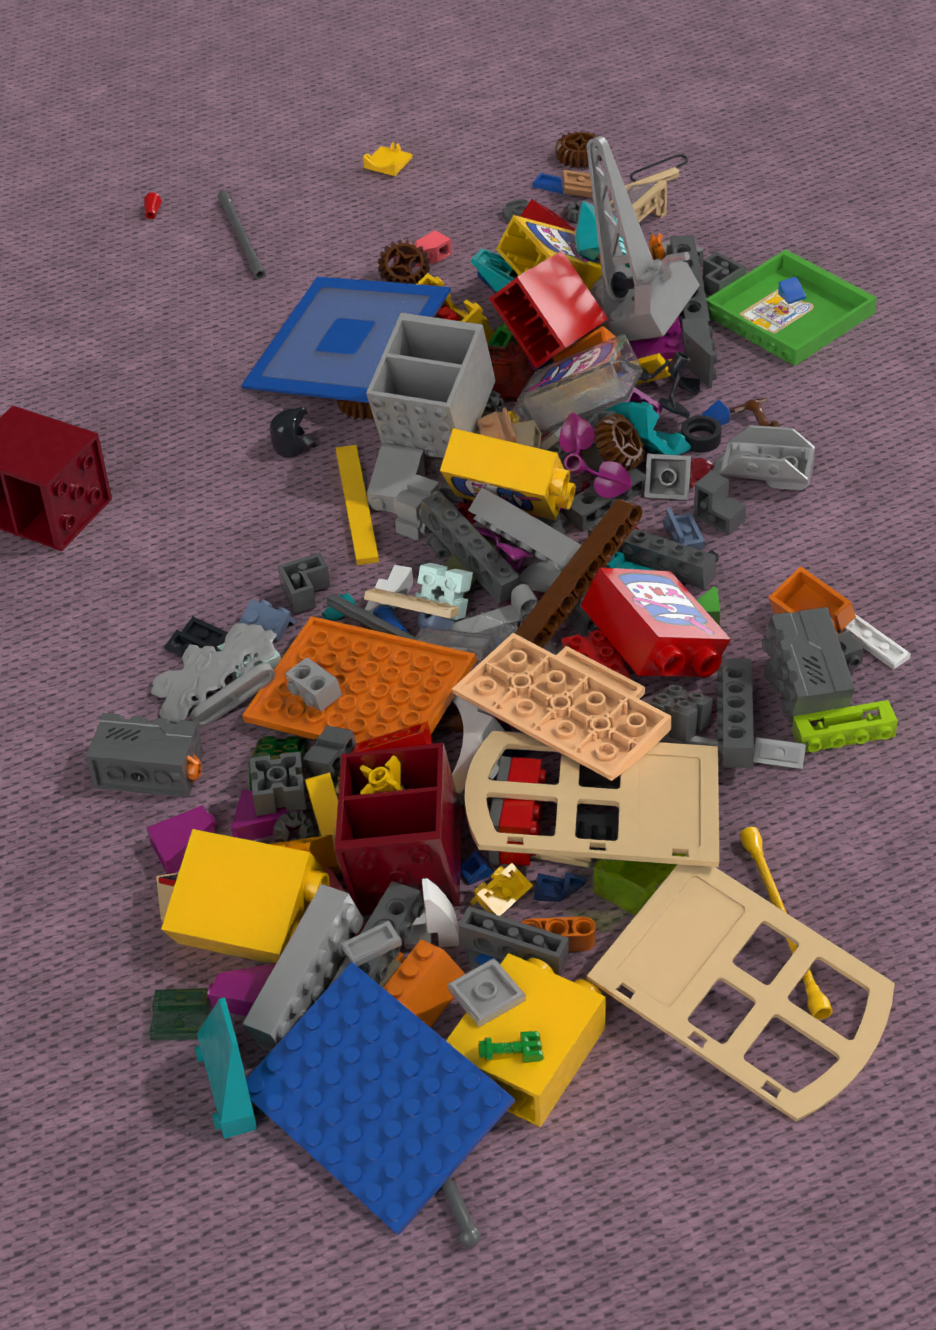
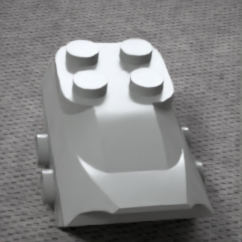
(769, 454)

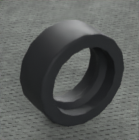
(702, 423)

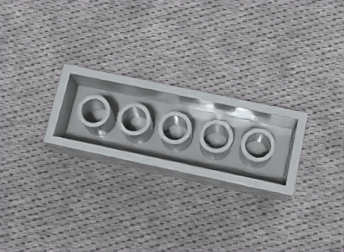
(524, 528)
(304, 966)

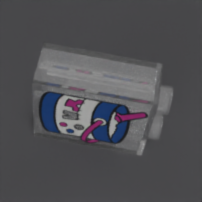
(580, 384)

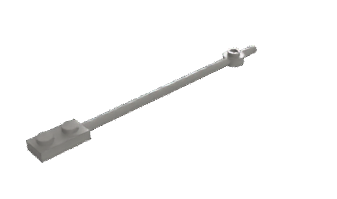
(765, 750)

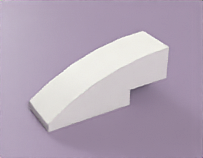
(398, 581)
(440, 915)

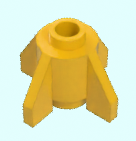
(381, 778)

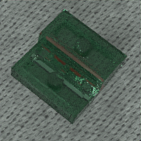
(178, 1013)

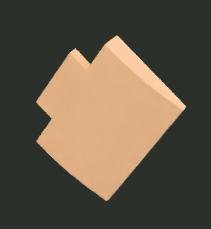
(567, 704)

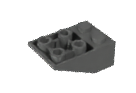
(700, 349)

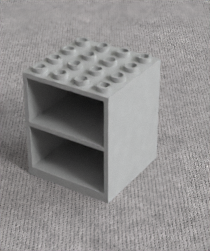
(430, 381)

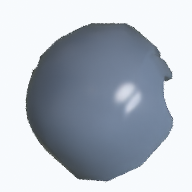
(433, 621)

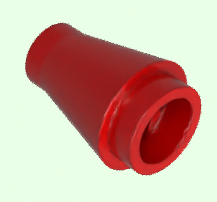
(152, 204)

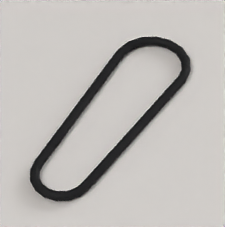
(678, 155)

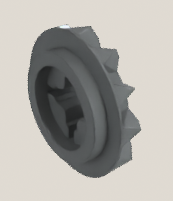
(570, 211)
(292, 819)

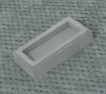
(371, 944)

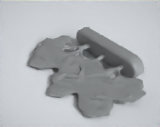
(207, 670)

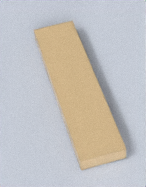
(411, 603)

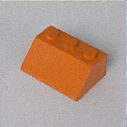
(424, 981)

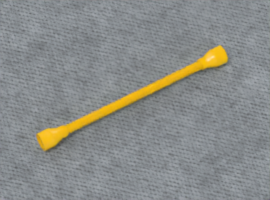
(752, 842)

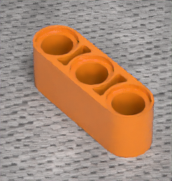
(579, 930)

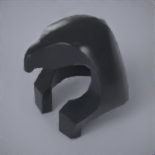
(284, 433)

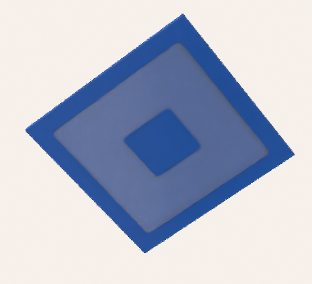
(339, 337)

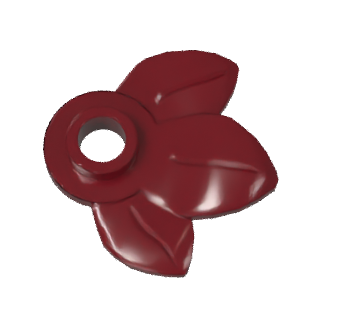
(699, 469)

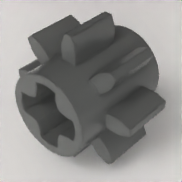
(494, 403)

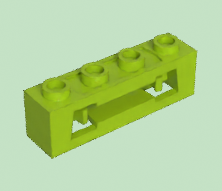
(845, 726)

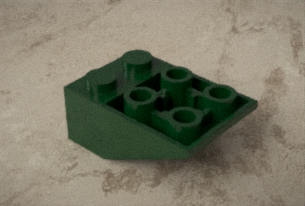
(274, 747)

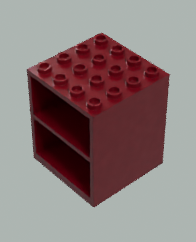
(49, 478)
(399, 832)

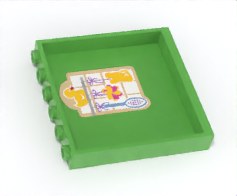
(795, 329)

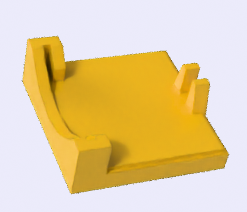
(387, 160)

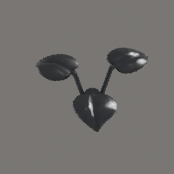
(676, 368)

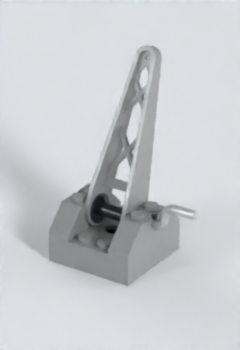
(649, 293)

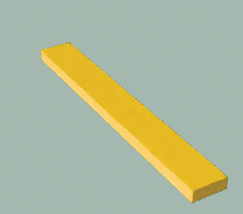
(357, 505)

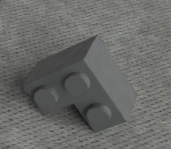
(720, 272)
(715, 506)
(301, 579)

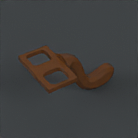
(753, 405)

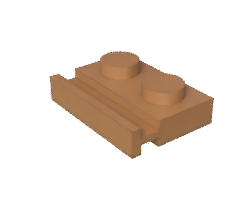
(576, 183)
(497, 426)

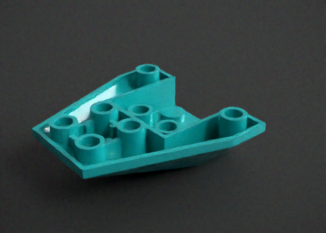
(586, 233)
(644, 420)

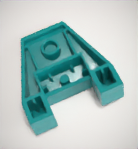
(493, 269)
(225, 1073)

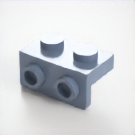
(683, 529)
(269, 618)

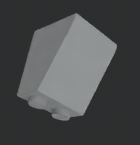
(392, 473)

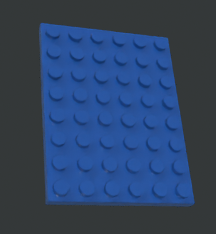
(377, 1097)

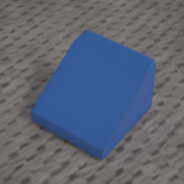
(791, 290)
(719, 412)
(476, 868)

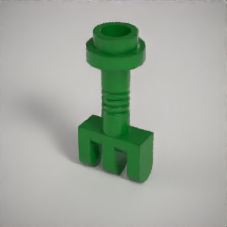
(529, 1047)

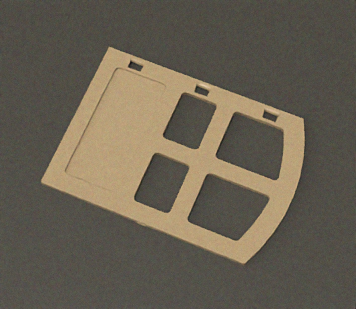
(663, 803)
(689, 942)

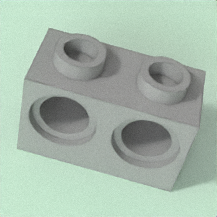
(313, 684)

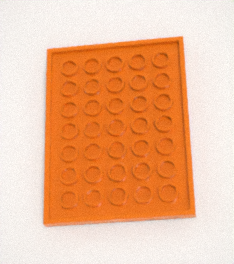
(382, 681)

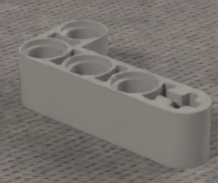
(521, 605)

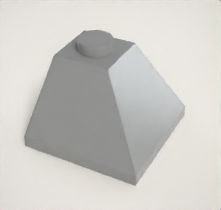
(667, 476)

